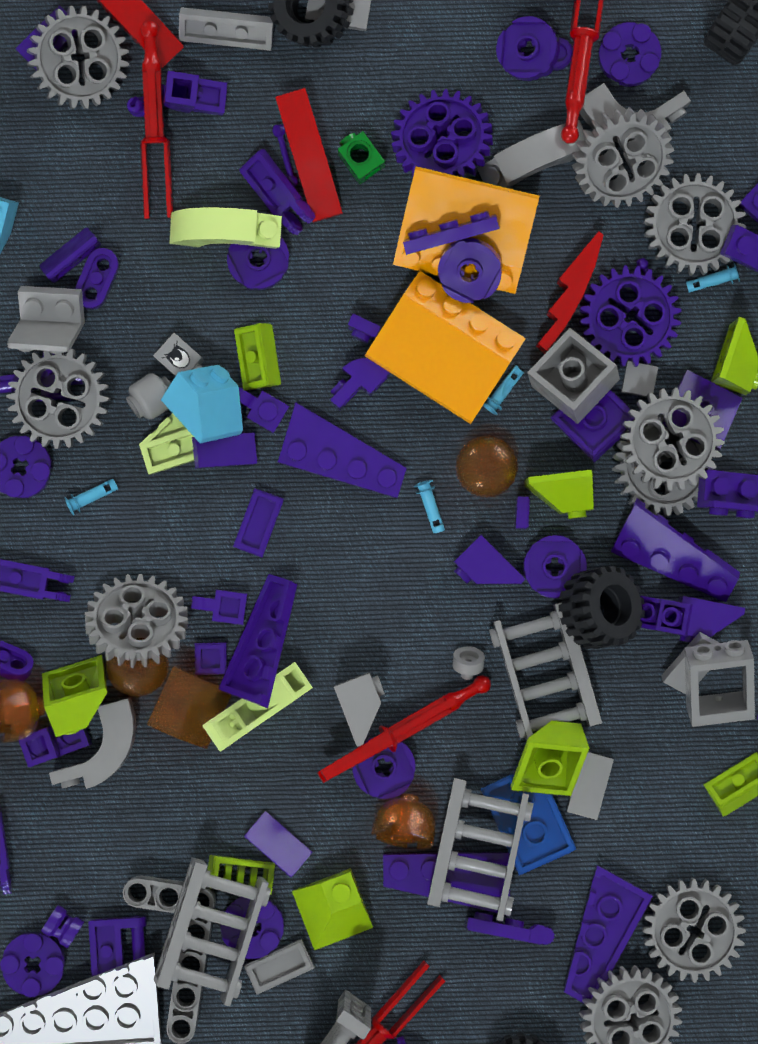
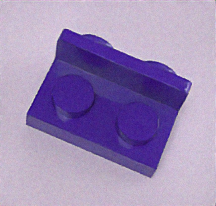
(729, 492)

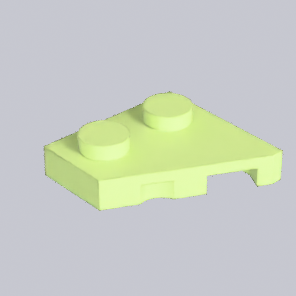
(167, 446)

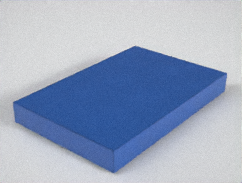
(541, 838)

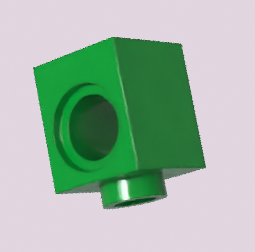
(366, 169)

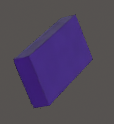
(225, 452)
(258, 522)

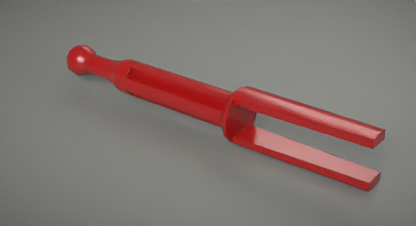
(579, 70)
(153, 115)
(407, 727)
(380, 1033)

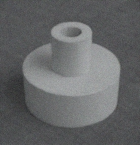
(468, 661)

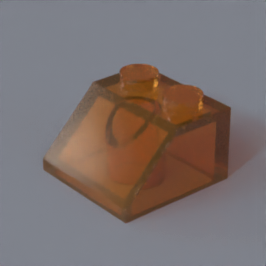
(186, 706)

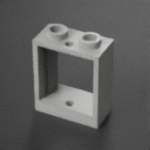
(724, 706)

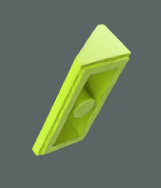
(257, 356)
(735, 785)

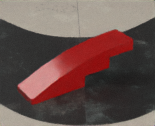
(131, 15)
(308, 154)
(574, 283)

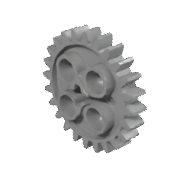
(49, 60)
(649, 144)
(666, 222)
(50, 424)
(698, 426)
(645, 492)
(114, 607)
(719, 943)
(628, 990)

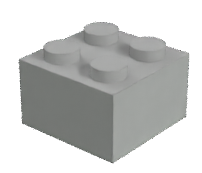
(573, 375)

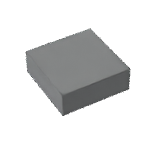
(639, 379)

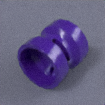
(69, 929)

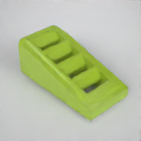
(268, 871)

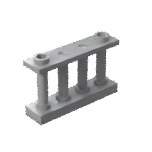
(576, 680)
(449, 859)
(189, 908)
(351, 1021)

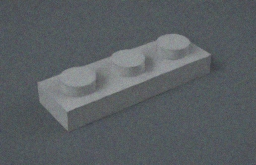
(225, 28)

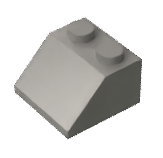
(360, 703)

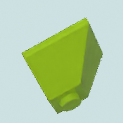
(737, 360)
(565, 492)
(74, 694)
(552, 759)
(332, 909)

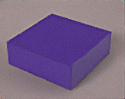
(522, 513)
(210, 658)

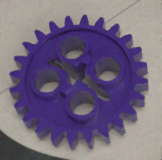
(418, 125)
(648, 294)

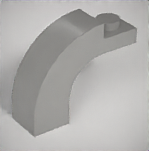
(602, 101)
(530, 157)
(119, 735)

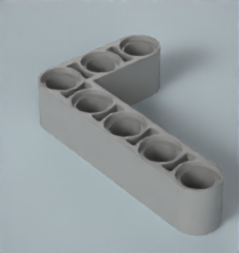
(153, 901)

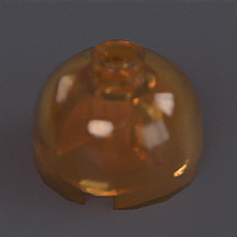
(486, 466)
(140, 679)
(18, 710)
(404, 822)

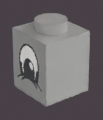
(178, 355)

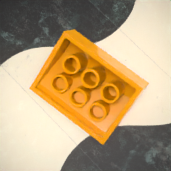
(446, 197)
(444, 347)

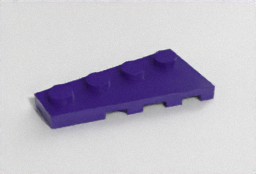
(332, 453)
(659, 547)
(260, 646)
(415, 873)
(604, 931)

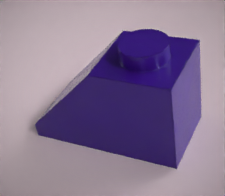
(485, 565)
(709, 617)

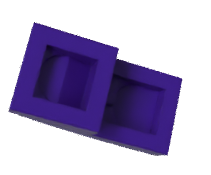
(44, 745)

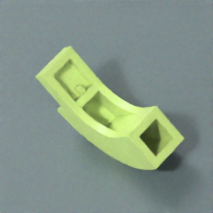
(224, 226)
(245, 716)

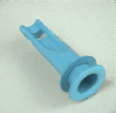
(714, 279)
(493, 403)
(89, 496)
(430, 505)

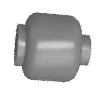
(146, 396)

